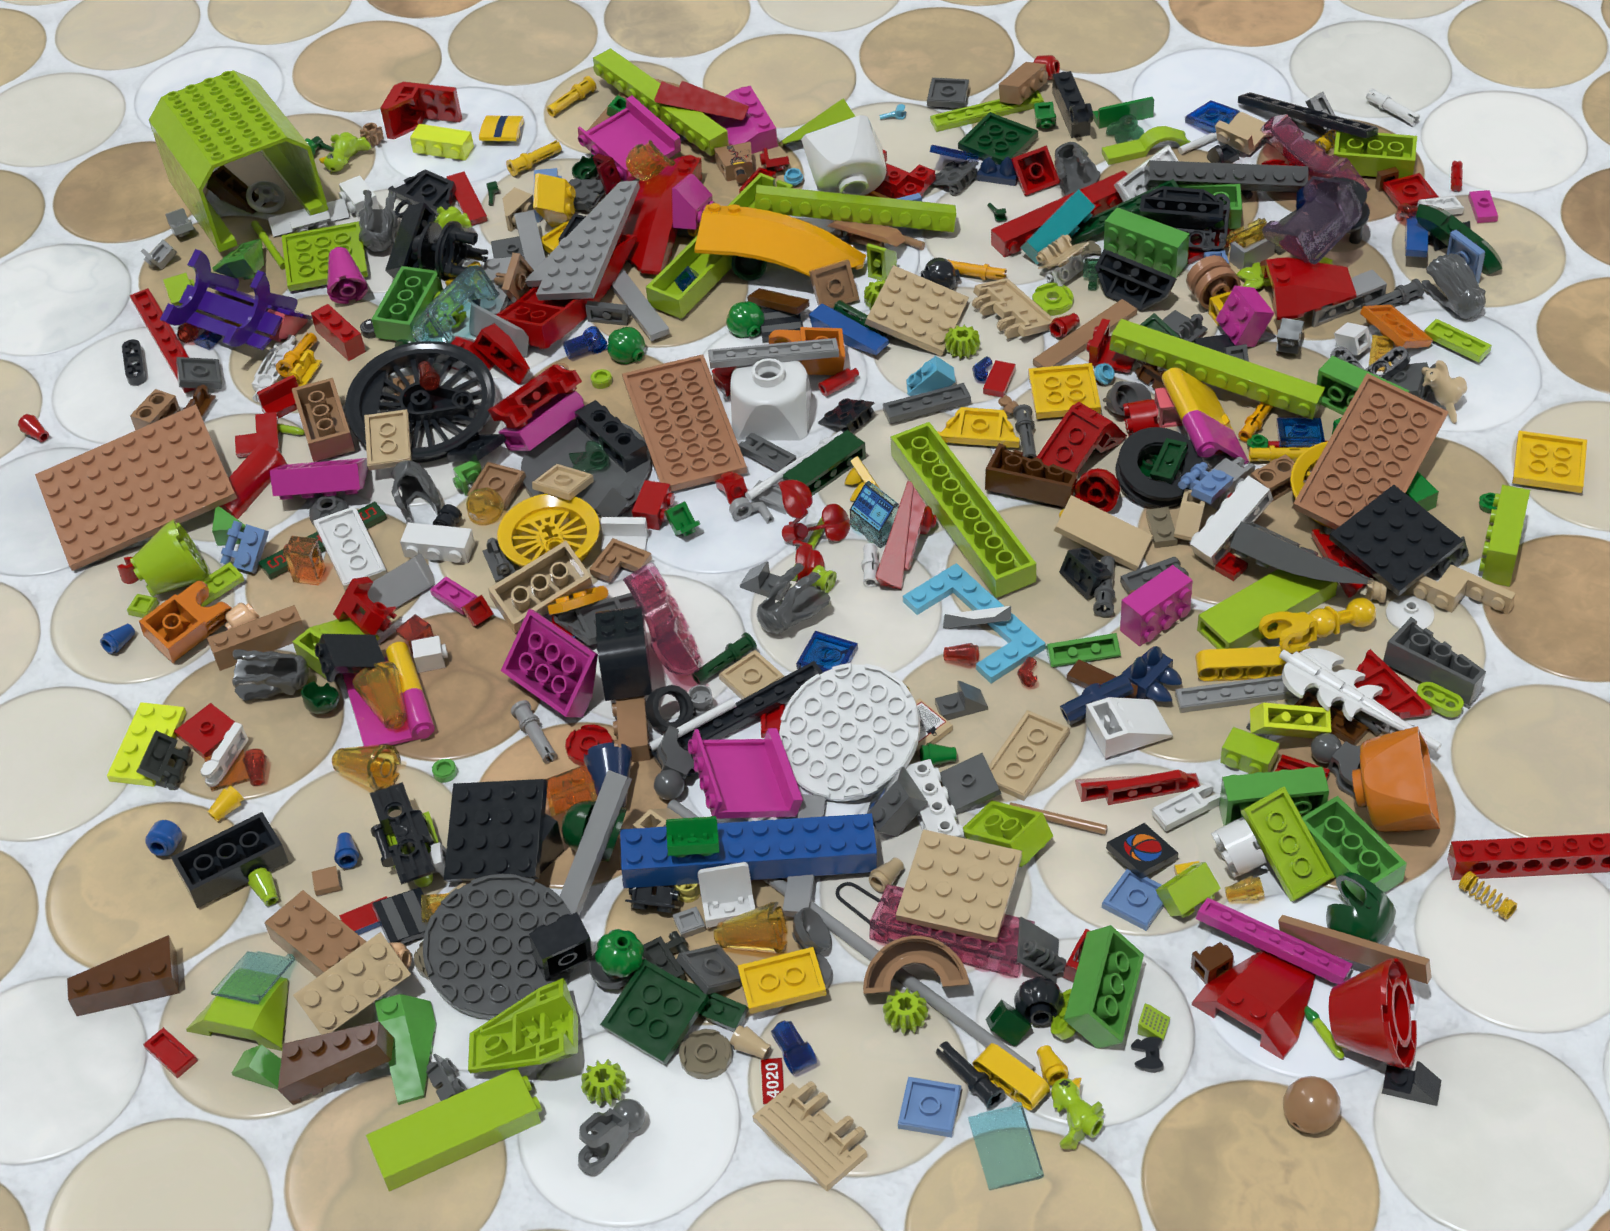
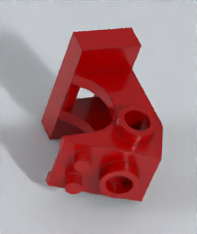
(377, 614)

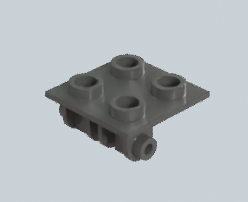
(956, 175)
(1186, 328)
(1039, 950)

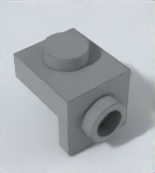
(179, 222)
(160, 255)

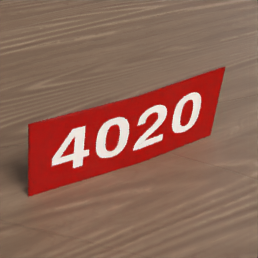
(771, 1078)

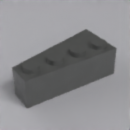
(1429, 660)

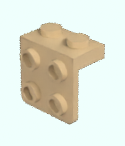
(1241, 133)

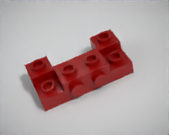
(901, 183)
(522, 403)

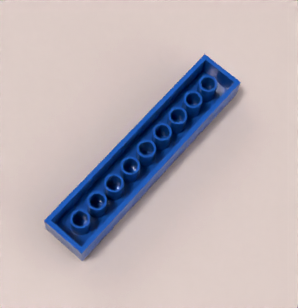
(768, 846)

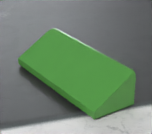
(1084, 649)

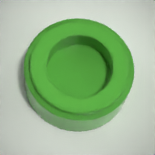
(444, 770)

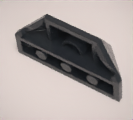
(1182, 207)
(1132, 281)

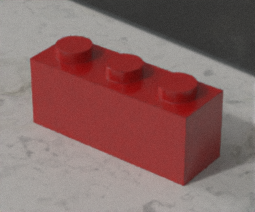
(338, 332)

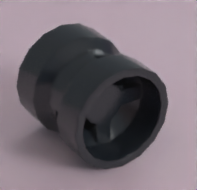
(451, 518)

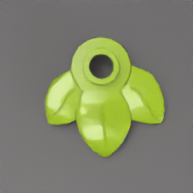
(1253, 276)

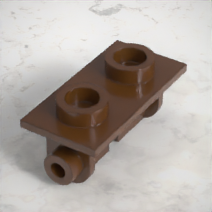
(1148, 372)
(202, 399)

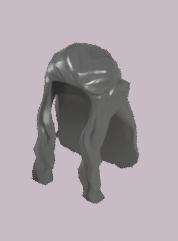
(1075, 167)
(378, 225)
(1458, 284)
(413, 482)
(798, 604)
(268, 673)

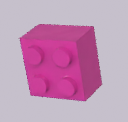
(1244, 316)

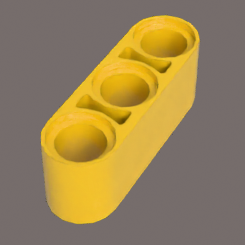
(1012, 1076)

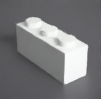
(438, 542)

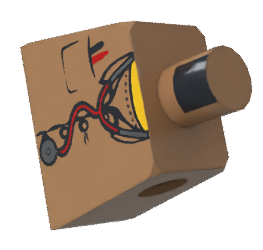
(735, 161)

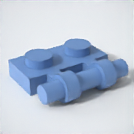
(1211, 483)
(250, 547)

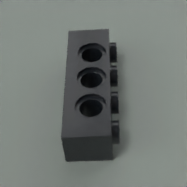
(609, 432)

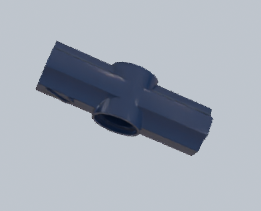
(1076, 708)

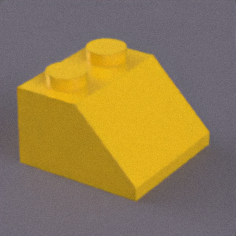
(553, 199)

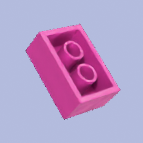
(1156, 605)

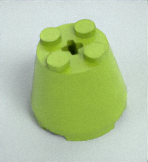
(169, 560)

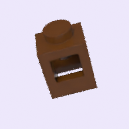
(1212, 962)

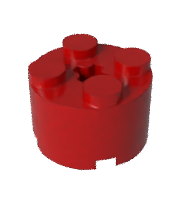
(1140, 415)

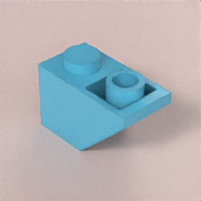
(931, 376)

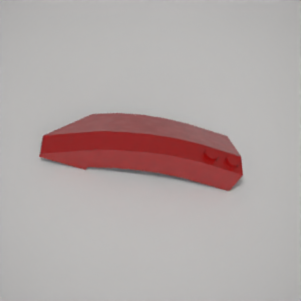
(653, 216)
(552, 319)

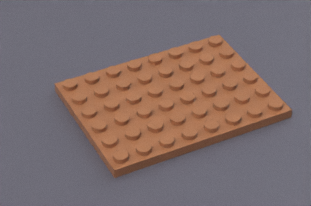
(134, 487)

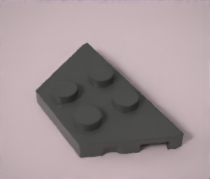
(582, 620)

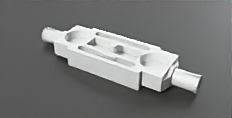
(267, 372)

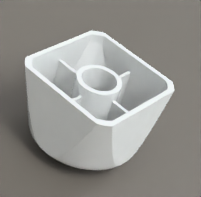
(846, 157)
(770, 400)

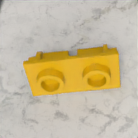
(306, 368)

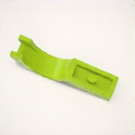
(1140, 147)

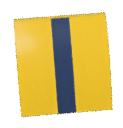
(501, 128)

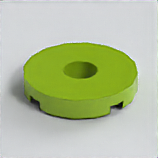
(1060, 305)

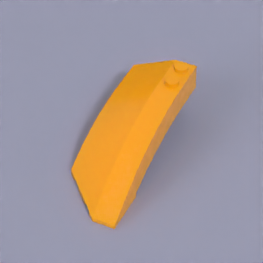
(771, 239)

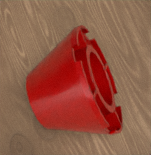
(1374, 1014)

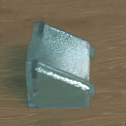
(436, 319)

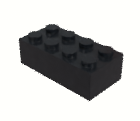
(228, 859)

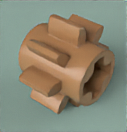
(372, 134)

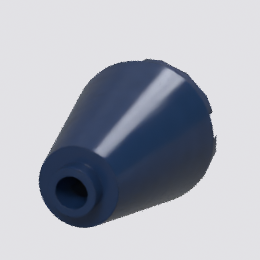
(605, 758)

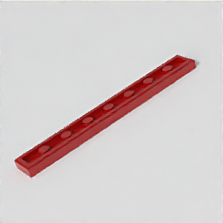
(159, 330)

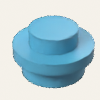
(793, 176)
(1104, 373)

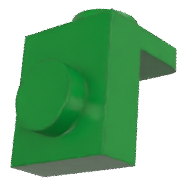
(1044, 115)
(681, 519)

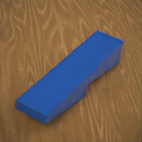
(854, 334)

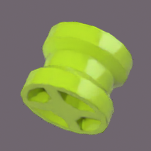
(826, 580)

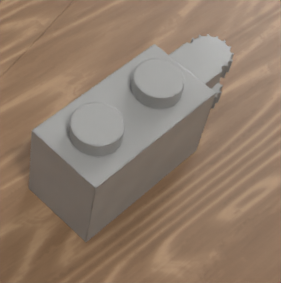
(1235, 470)

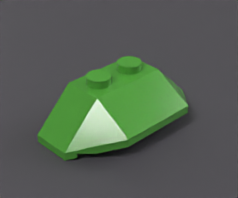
(243, 261)

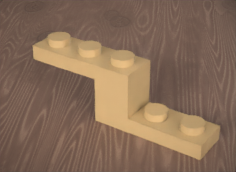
(1460, 583)

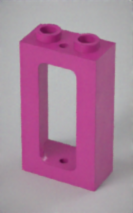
(543, 422)

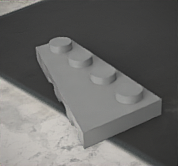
(492, 267)

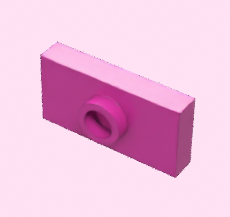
(1483, 206)
(452, 594)

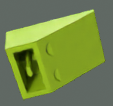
(306, 642)

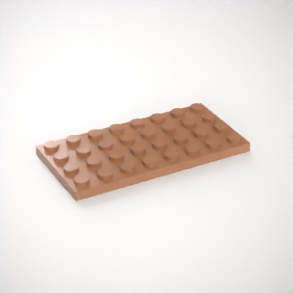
(683, 423)
(1371, 449)

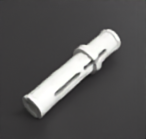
(1386, 103)

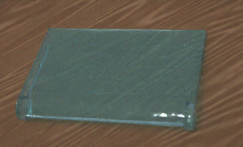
(253, 976)
(1005, 1147)

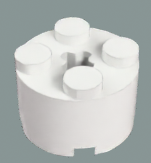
(1238, 847)

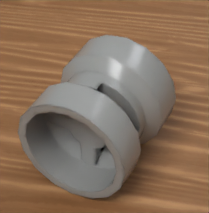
(701, 699)

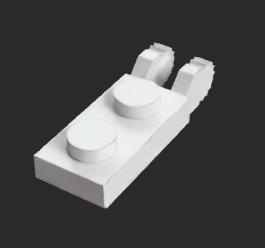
(224, 755)
(1185, 806)

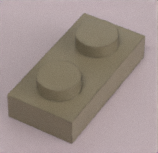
(1161, 527)

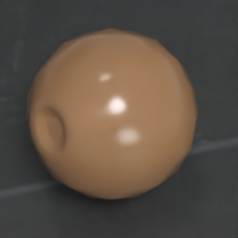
(1311, 1104)

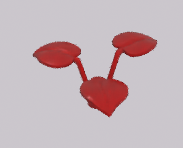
(796, 500)

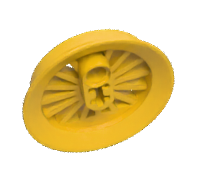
(538, 532)

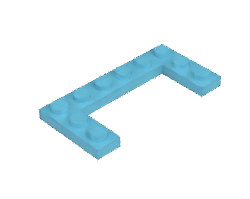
(1020, 639)

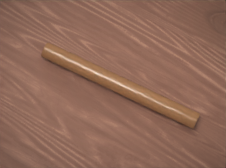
(1068, 820)

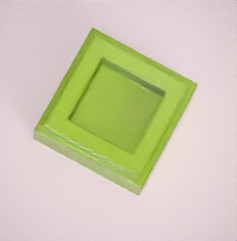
(142, 605)

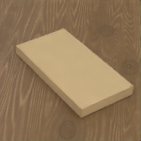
(1103, 533)
(1027, 754)

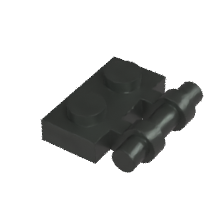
(157, 757)
(661, 954)

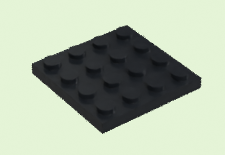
(1396, 540)
(495, 829)

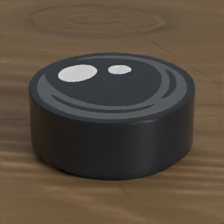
(367, 329)

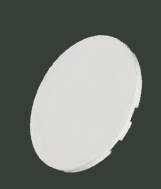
(849, 731)

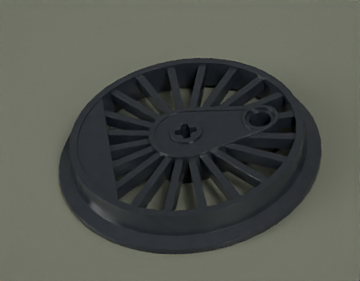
(424, 406)

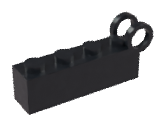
(1071, 104)
(412, 224)

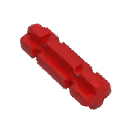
(1456, 176)

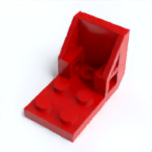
(413, 102)
(1078, 436)

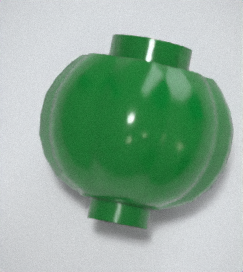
(745, 319)
(626, 345)
(619, 953)

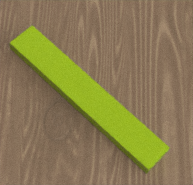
(977, 112)

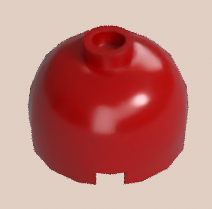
(1098, 489)

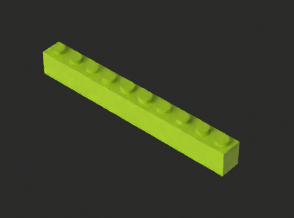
(633, 81)
(856, 208)
(1217, 368)

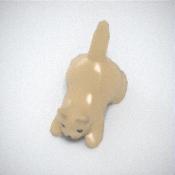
(1446, 389)

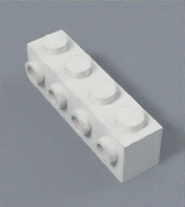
(1243, 505)
(937, 813)

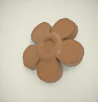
(1008, 404)

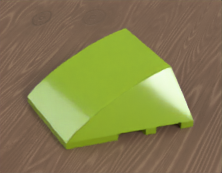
(246, 1020)

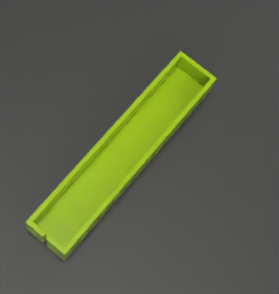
(665, 293)

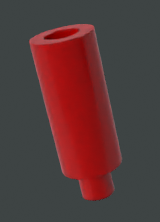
(838, 381)

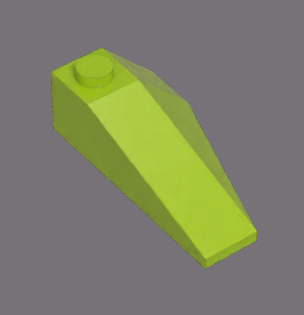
(836, 113)

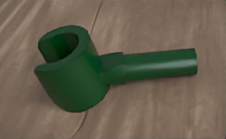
(319, 143)
(492, 188)
(999, 214)

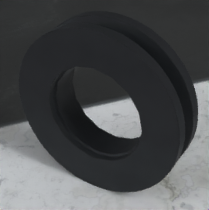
(1136, 484)

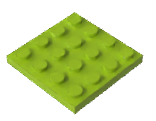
(308, 254)

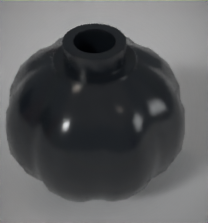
(941, 272)
(1039, 1000)

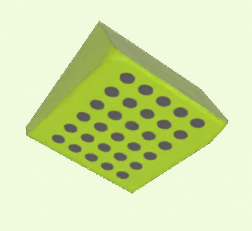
(1152, 1022)

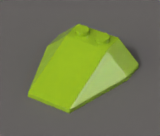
(529, 1033)

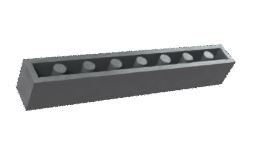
(1249, 176)

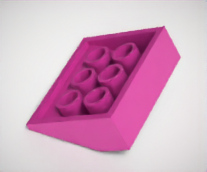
(756, 126)
(319, 477)
(552, 665)

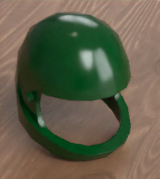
(575, 823)
(1364, 920)

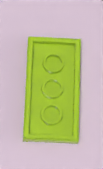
(1287, 843)

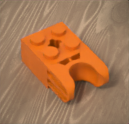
(821, 366)
(183, 622)

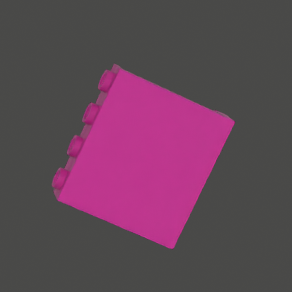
(624, 131)
(746, 776)

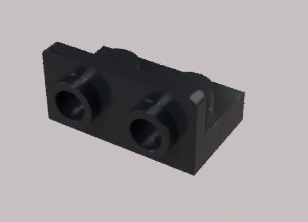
(1084, 571)

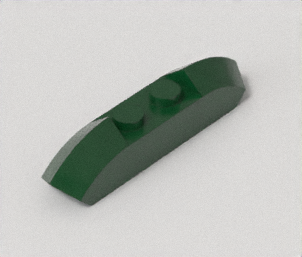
(1441, 223)

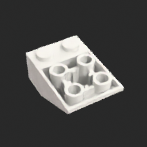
(1125, 724)

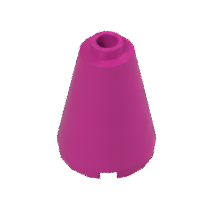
(344, 277)

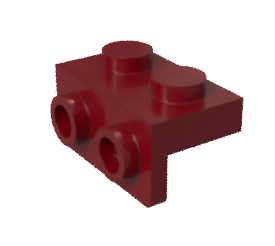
(607, 171)

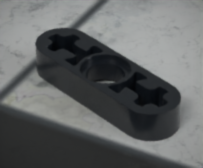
(138, 367)

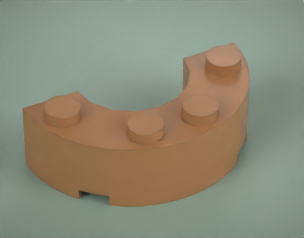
(914, 951)

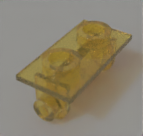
(1248, 236)

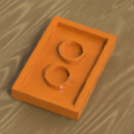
(1396, 326)

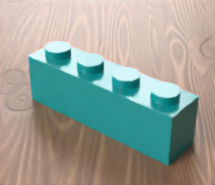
(1062, 222)

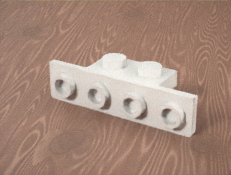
(301, 220)

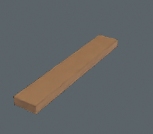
(1077, 340)
(1354, 948)

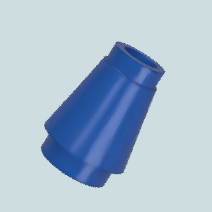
(117, 638)
(346, 851)

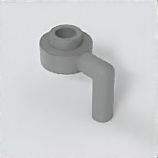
(742, 508)

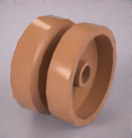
(1211, 278)

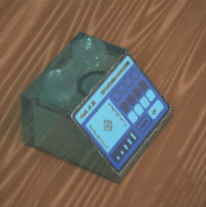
(873, 514)

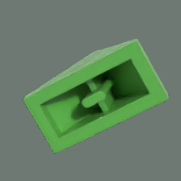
(221, 524)
(259, 1066)

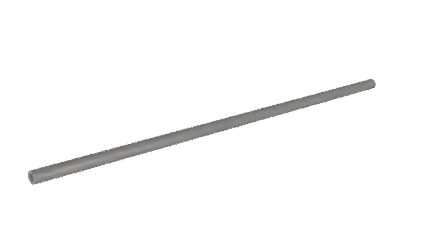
(901, 975)

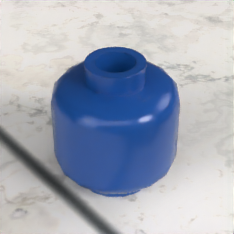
(163, 838)

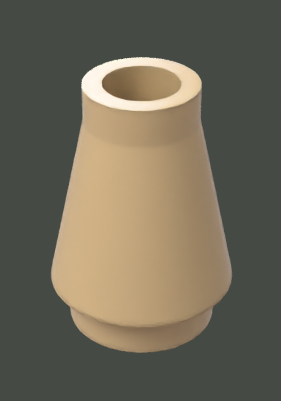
(885, 874)
(749, 1042)

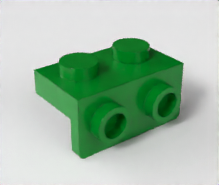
(692, 836)

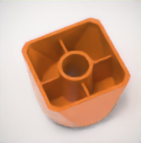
(1397, 782)

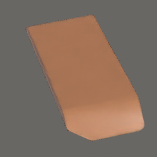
(880, 233)

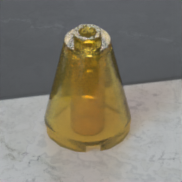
(383, 693)
(369, 764)
(754, 930)

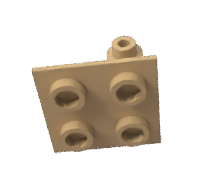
(1059, 252)

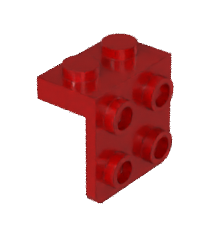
(1100, 353)

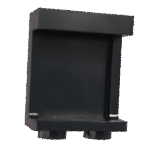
(347, 653)

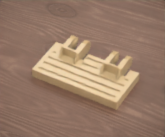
(1018, 312)
(811, 1140)

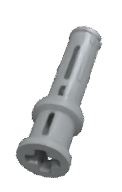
(530, 724)

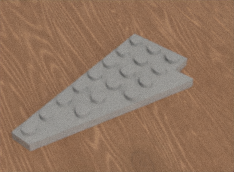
(582, 257)

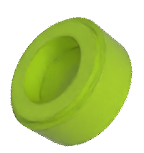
(601, 379)

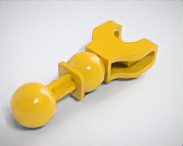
(1305, 628)

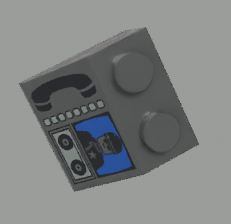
(896, 804)

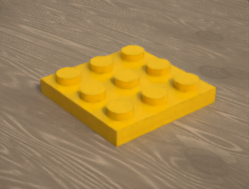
(1060, 387)
(1550, 461)

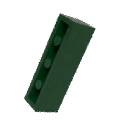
(828, 462)

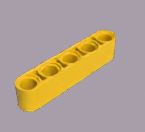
(1239, 663)

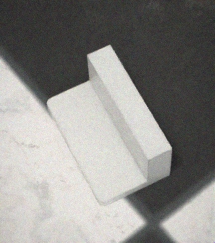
(625, 529)

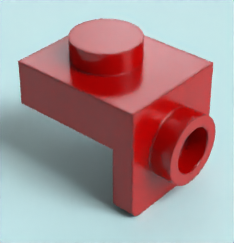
(777, 164)
(732, 485)

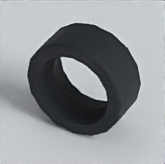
(652, 709)

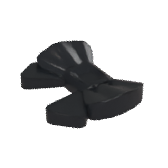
(1151, 1062)

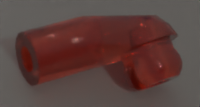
(1405, 211)
(1025, 672)

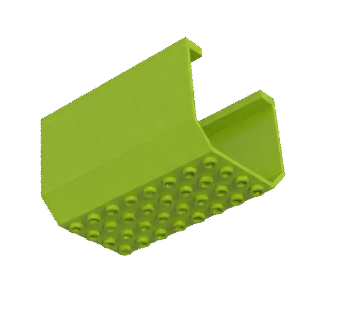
(219, 124)

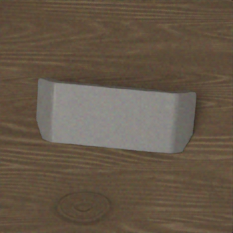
(482, 318)
(401, 583)

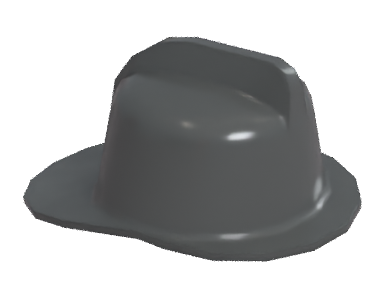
(1125, 392)

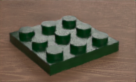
(998, 138)
(654, 1011)

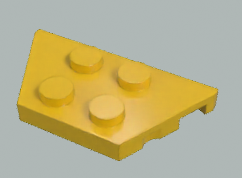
(980, 427)

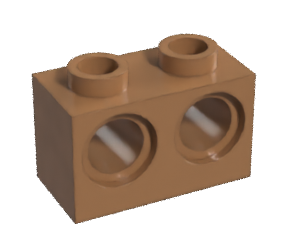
(154, 408)
(1276, 476)

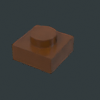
(1384, 176)

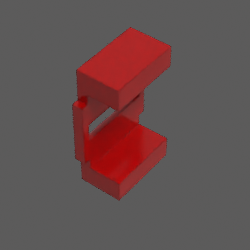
(1072, 964)

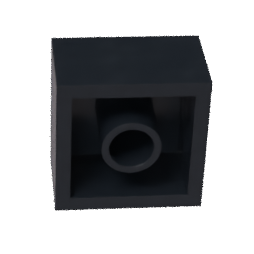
(560, 945)

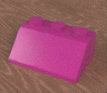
(689, 202)

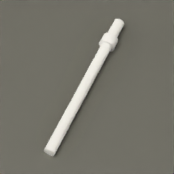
(779, 475)

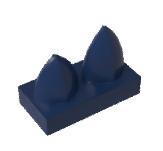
(998, 174)
(1143, 665)
(1152, 684)

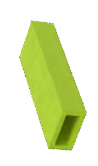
(1237, 618)
(454, 1128)

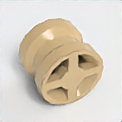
(1376, 591)

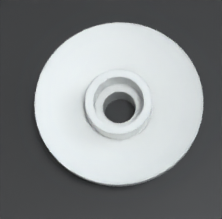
(1404, 607)

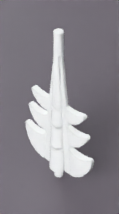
(1314, 669)

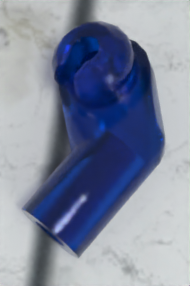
(979, 369)

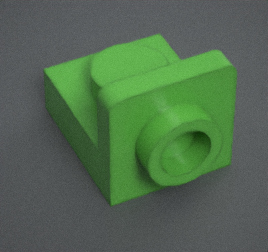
(465, 475)

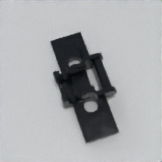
(410, 830)

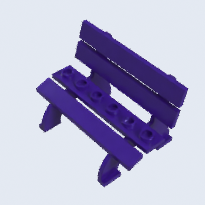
(248, 317)

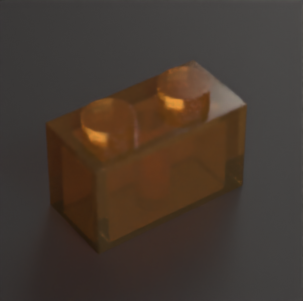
(304, 560)
(568, 789)

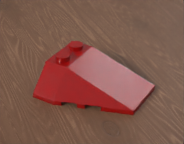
(1306, 286)
(1264, 996)

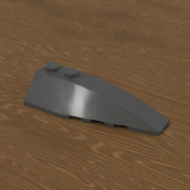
(1285, 554)

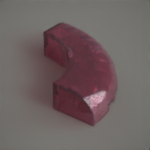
(1298, 151)
(667, 628)

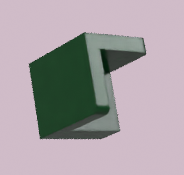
(1008, 1023)

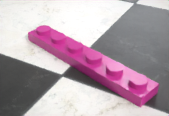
(1274, 941)

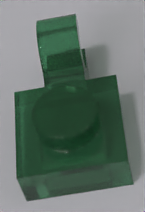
(1090, 272)

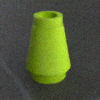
(263, 885)

